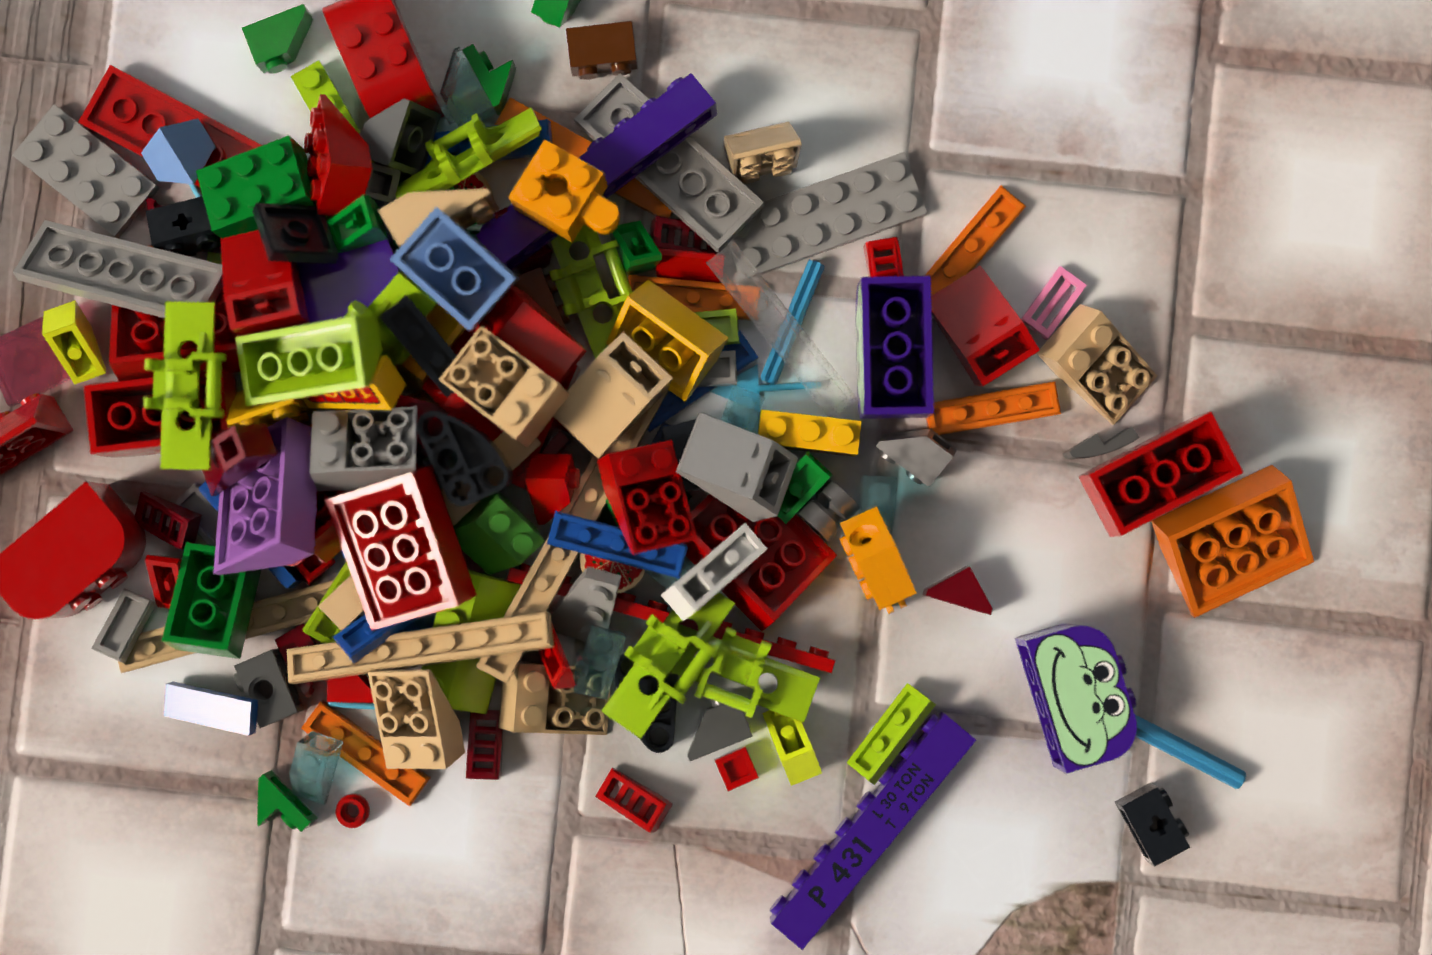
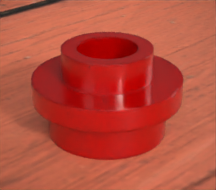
(342, 810)

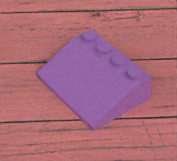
(272, 510)

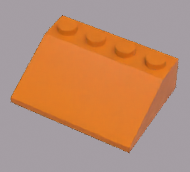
(1234, 540)

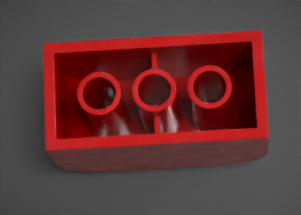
(379, 54)
(125, 428)
(1160, 474)
(72, 555)

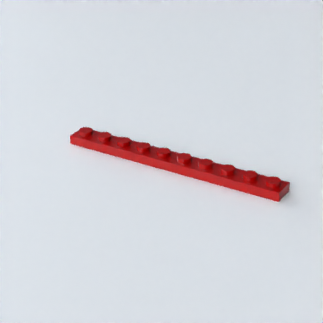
(626, 604)

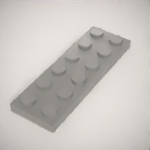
(683, 179)
(832, 214)
(116, 270)

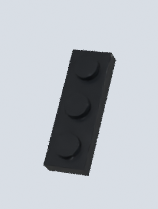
(420, 340)

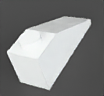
(714, 572)

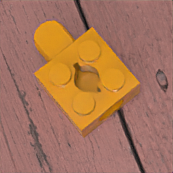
(564, 194)
(876, 560)

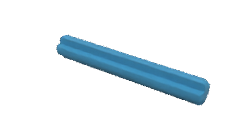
(798, 310)
(1189, 753)

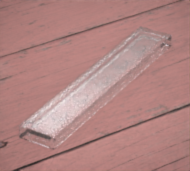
(781, 330)

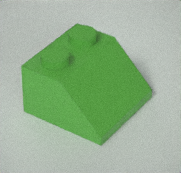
(497, 534)

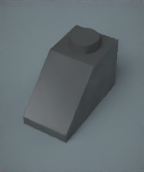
(719, 729)

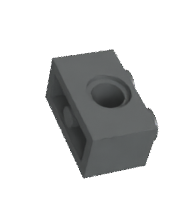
(269, 667)

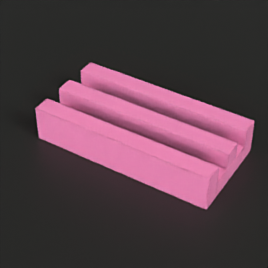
(1036, 325)

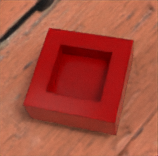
(736, 768)

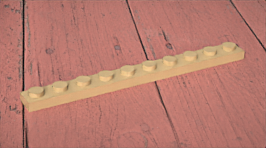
(555, 562)

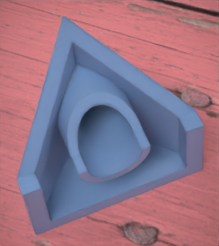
(179, 151)

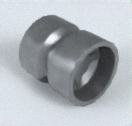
(828, 510)

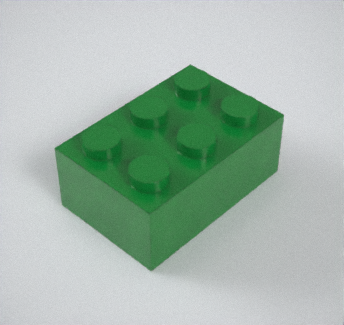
(262, 175)
(209, 609)

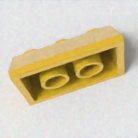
(670, 336)

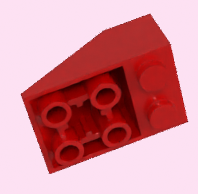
(337, 159)
(258, 291)
(981, 327)
(647, 496)

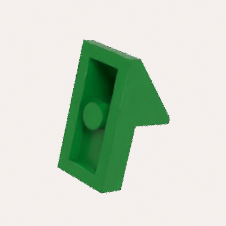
(496, 82)
(806, 480)
(276, 796)

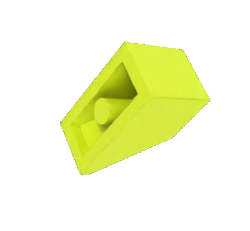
(73, 342)
(792, 747)

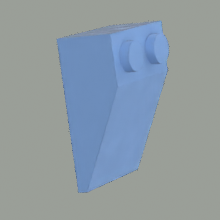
(454, 269)

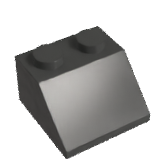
(400, 134)

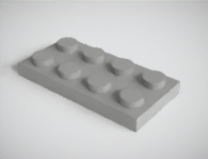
(86, 171)

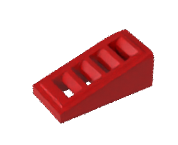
(895, 257)
(627, 810)

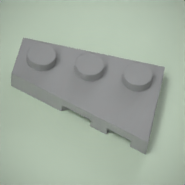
(586, 604)

